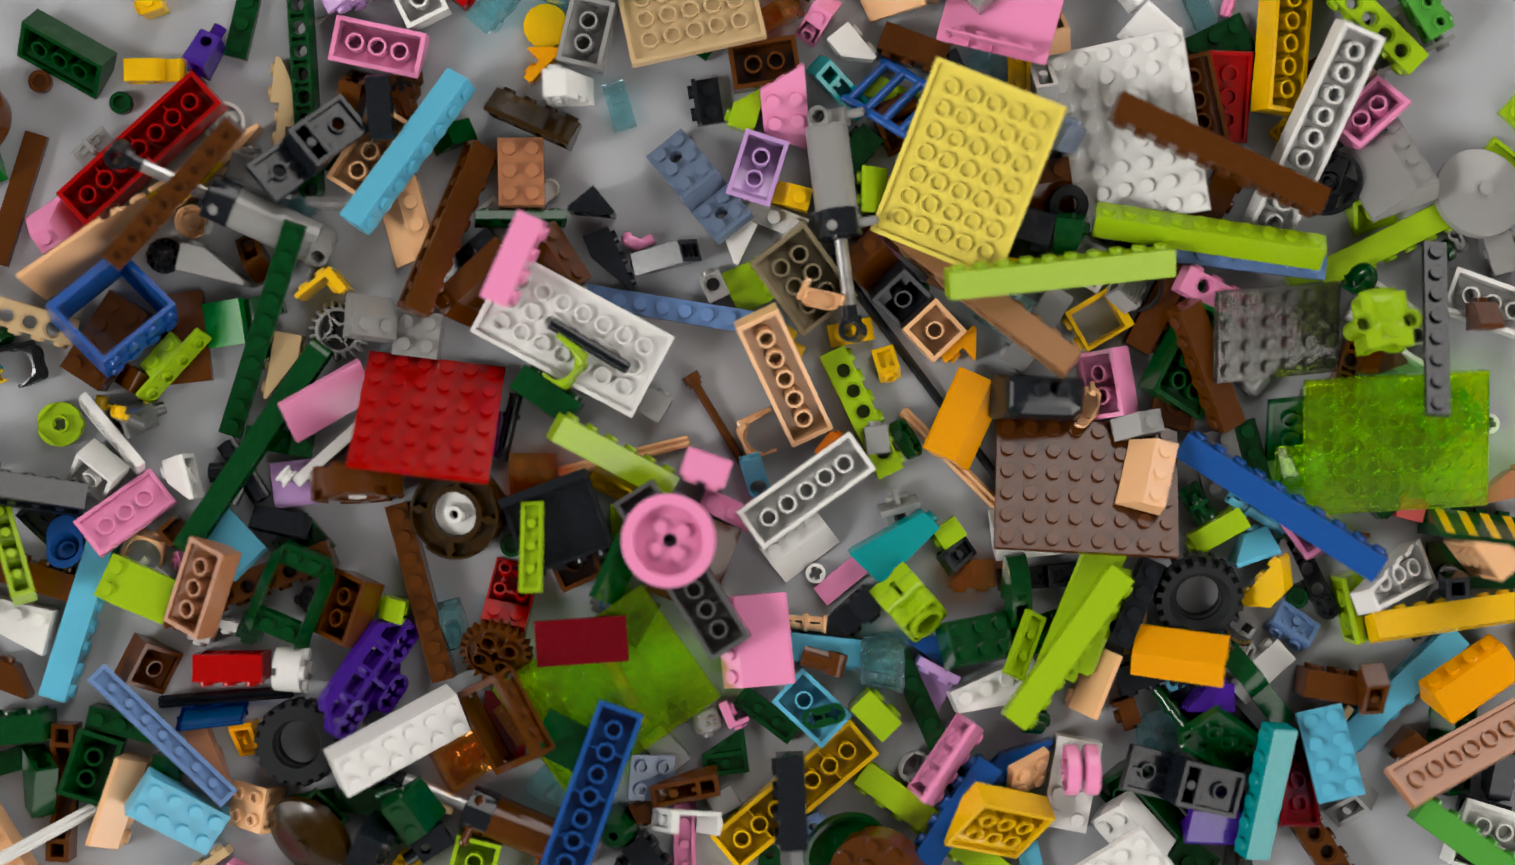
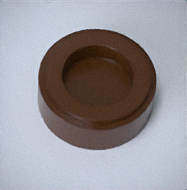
(40, 81)

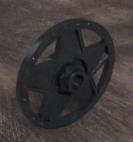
(1335, 178)

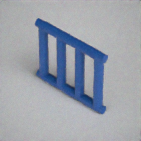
(885, 119)

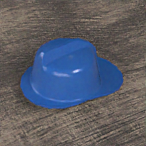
(63, 542)

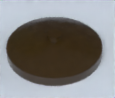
(309, 832)

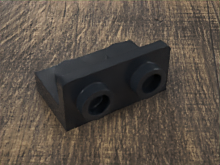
(707, 102)

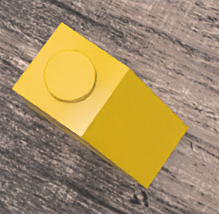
(792, 196)

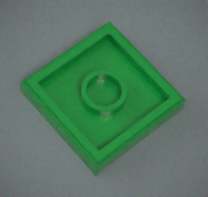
(225, 322)

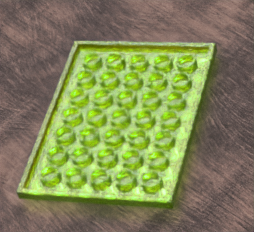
(1381, 454)
(656, 681)

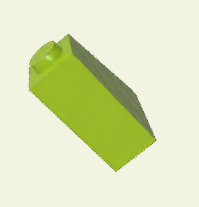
(1217, 530)

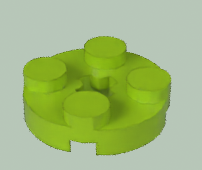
(73, 421)

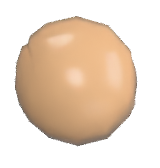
(189, 222)

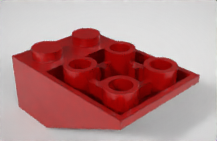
(503, 598)

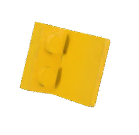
(324, 277)

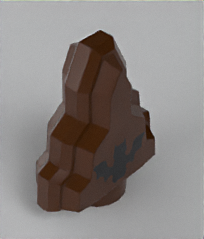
(406, 93)

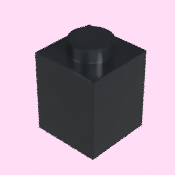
(1454, 585)

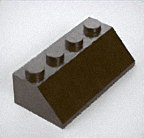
(533, 118)

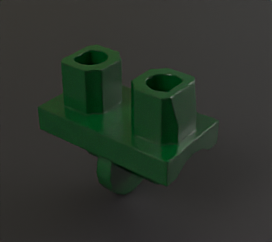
(1196, 503)

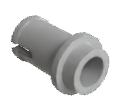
(1458, 241)

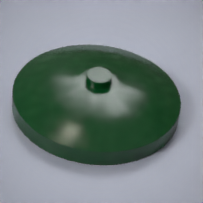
(831, 833)

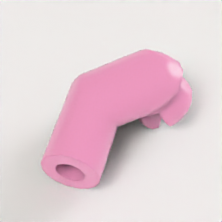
(635, 243)

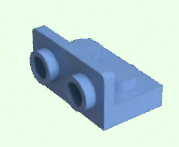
(1292, 626)

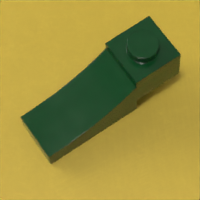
(287, 445)

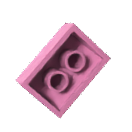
(1373, 111)
(1113, 377)

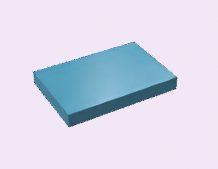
(236, 534)

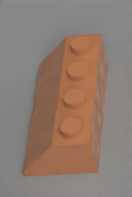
(202, 587)

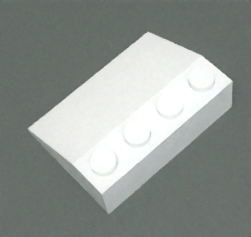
(1492, 821)

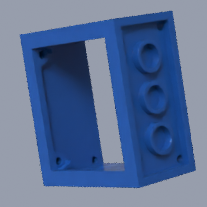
(89, 287)

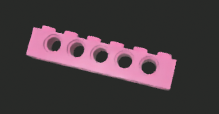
(1187, 284)

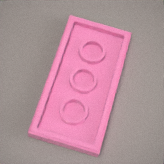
(323, 401)
(125, 512)

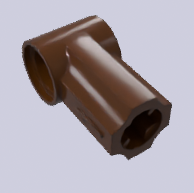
(829, 661)

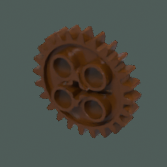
(494, 647)

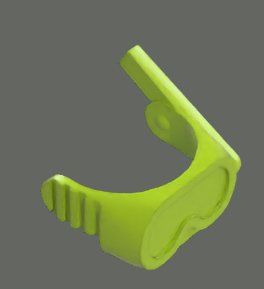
(580, 364)

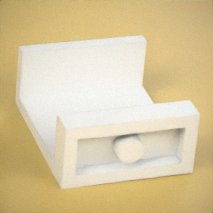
(667, 820)

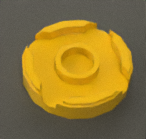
(544, 25)

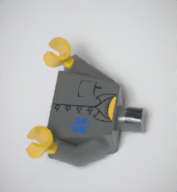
(132, 417)

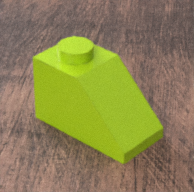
(744, 112)
(394, 608)

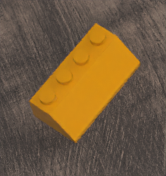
(1468, 679)

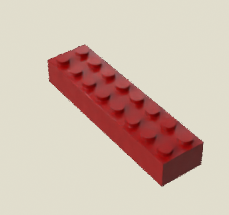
(156, 136)

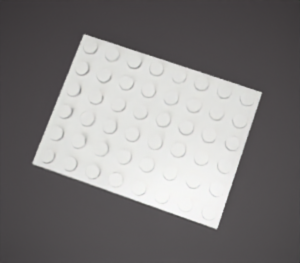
(1111, 161)

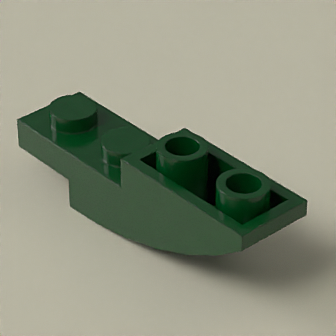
(1016, 588)

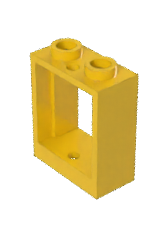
(1124, 320)

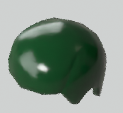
(1360, 278)

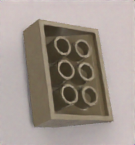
(787, 265)

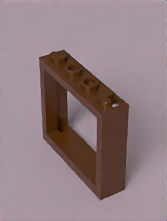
(521, 712)

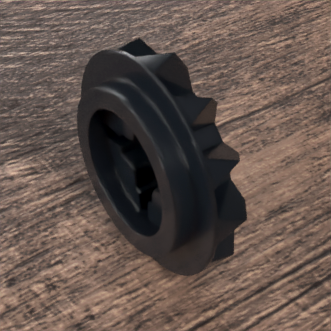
(153, 256)

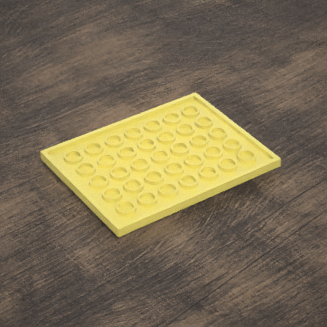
(968, 166)

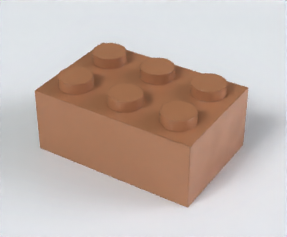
(521, 173)

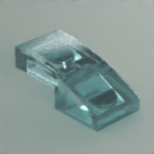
(619, 105)

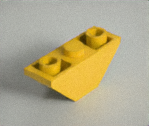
(1270, 585)

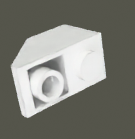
(850, 46)

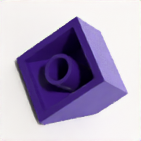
(1206, 697)

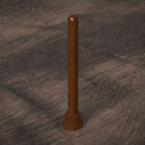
(693, 381)

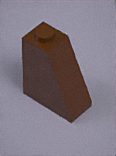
(353, 90)

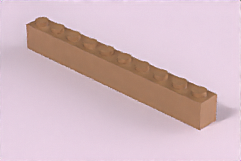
(1006, 316)

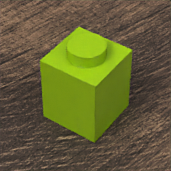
(948, 533)

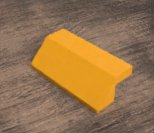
(961, 420)
(1180, 655)

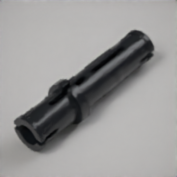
(509, 426)

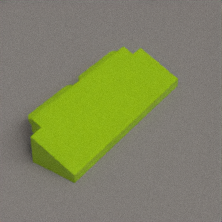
(1084, 575)

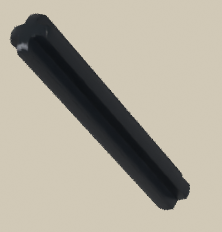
(590, 346)

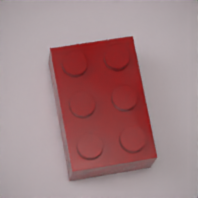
(231, 667)

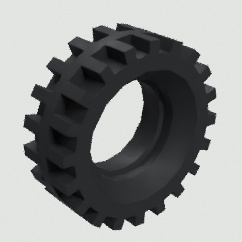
(1217, 616)

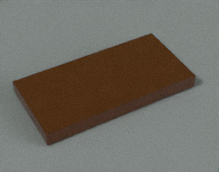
(191, 317)

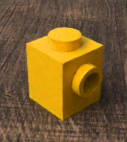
(151, 8)

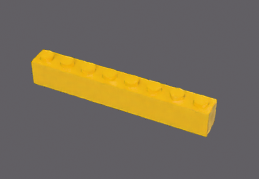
(1441, 616)

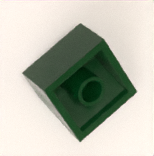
(413, 810)

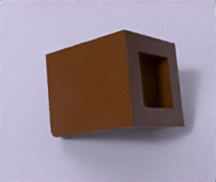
(171, 529)

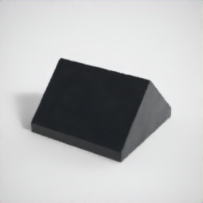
(591, 205)

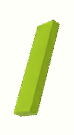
(531, 547)

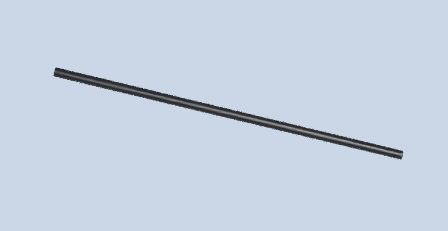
(910, 362)

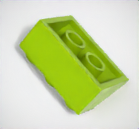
(1351, 624)

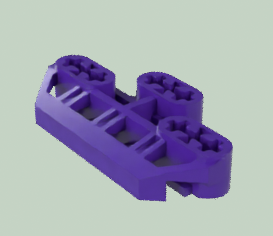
(376, 673)

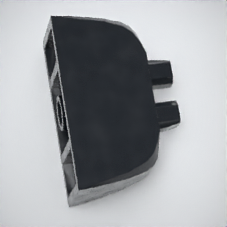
(1036, 397)

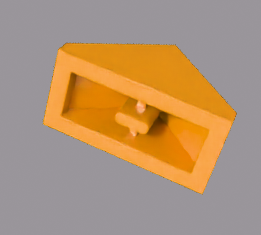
(244, 735)

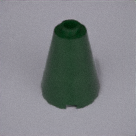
(619, 827)

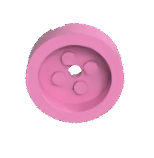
(645, 547)

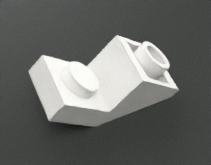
(226, 626)

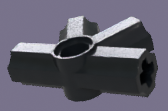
(254, 487)

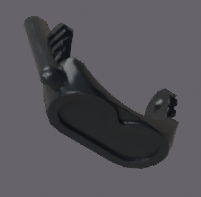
(36, 355)

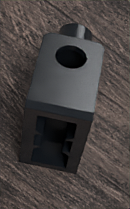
(438, 838)

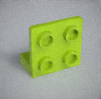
(746, 287)

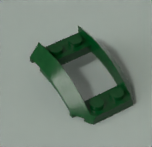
(278, 623)

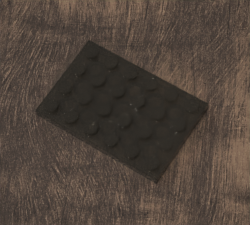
(1276, 331)

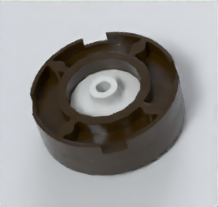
(457, 516)

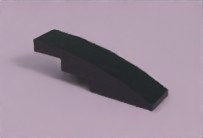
(1046, 575)

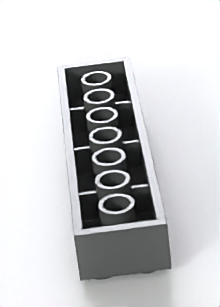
(700, 601)

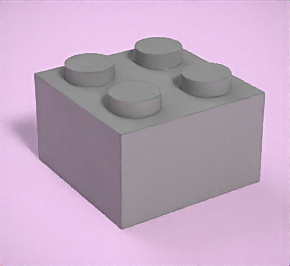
(418, 335)

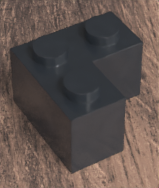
(854, 611)

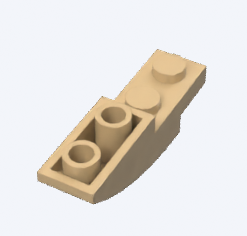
(281, 94)

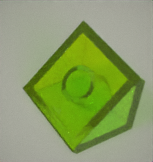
(1290, 466)

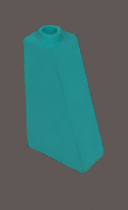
(894, 544)

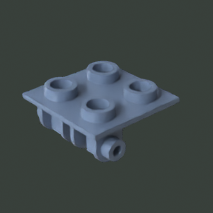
(647, 771)

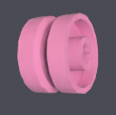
(1081, 769)

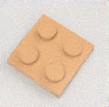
(1028, 771)

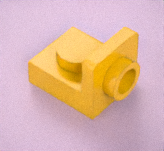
(886, 364)

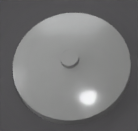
(1477, 193)

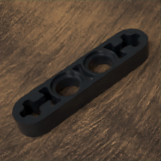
(1309, 580)

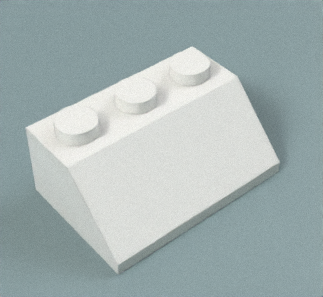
(800, 547)

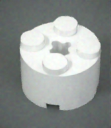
(292, 669)

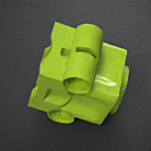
(1382, 322)
(909, 603)

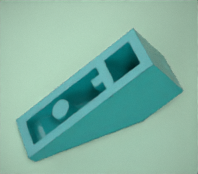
(832, 81)

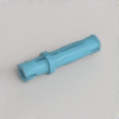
(1257, 515)

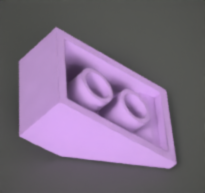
(757, 167)

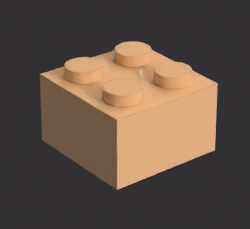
(934, 330)

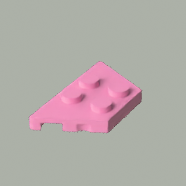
(786, 107)

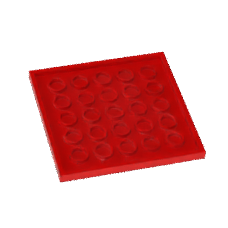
(427, 417)

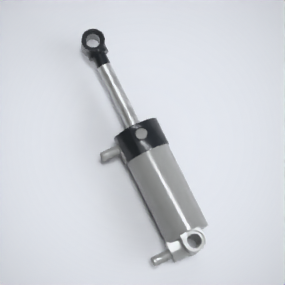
(835, 200)
(238, 209)

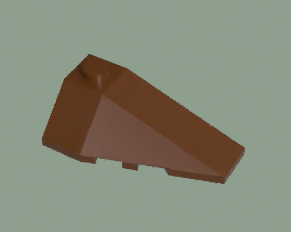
(462, 291)

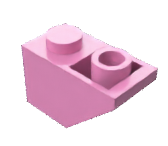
(817, 20)

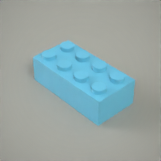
(1329, 753)
(176, 811)

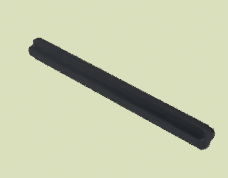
(221, 697)

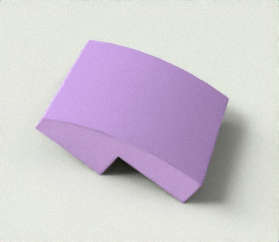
(291, 494)

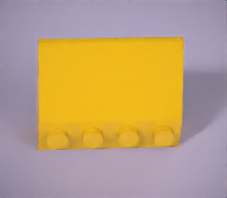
(998, 820)

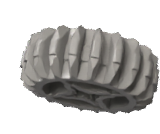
(329, 336)

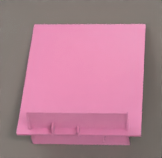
(1005, 28)

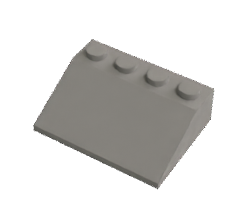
(1393, 173)

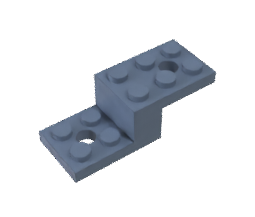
(699, 186)

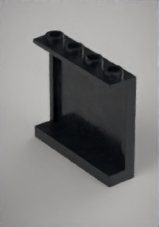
(572, 519)

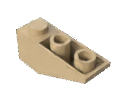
(284, 353)

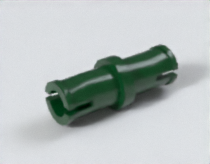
(1171, 706)

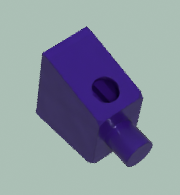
(205, 51)

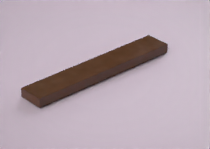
(20, 192)

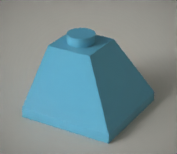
(1253, 546)

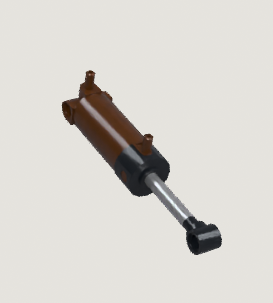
(492, 817)

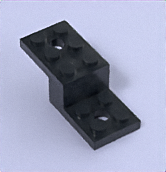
(307, 148)
(1182, 781)

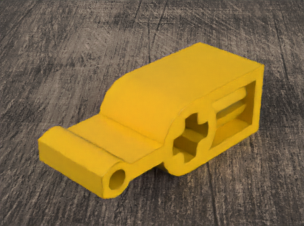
(153, 70)

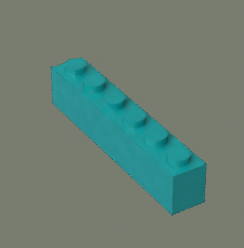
(1265, 790)

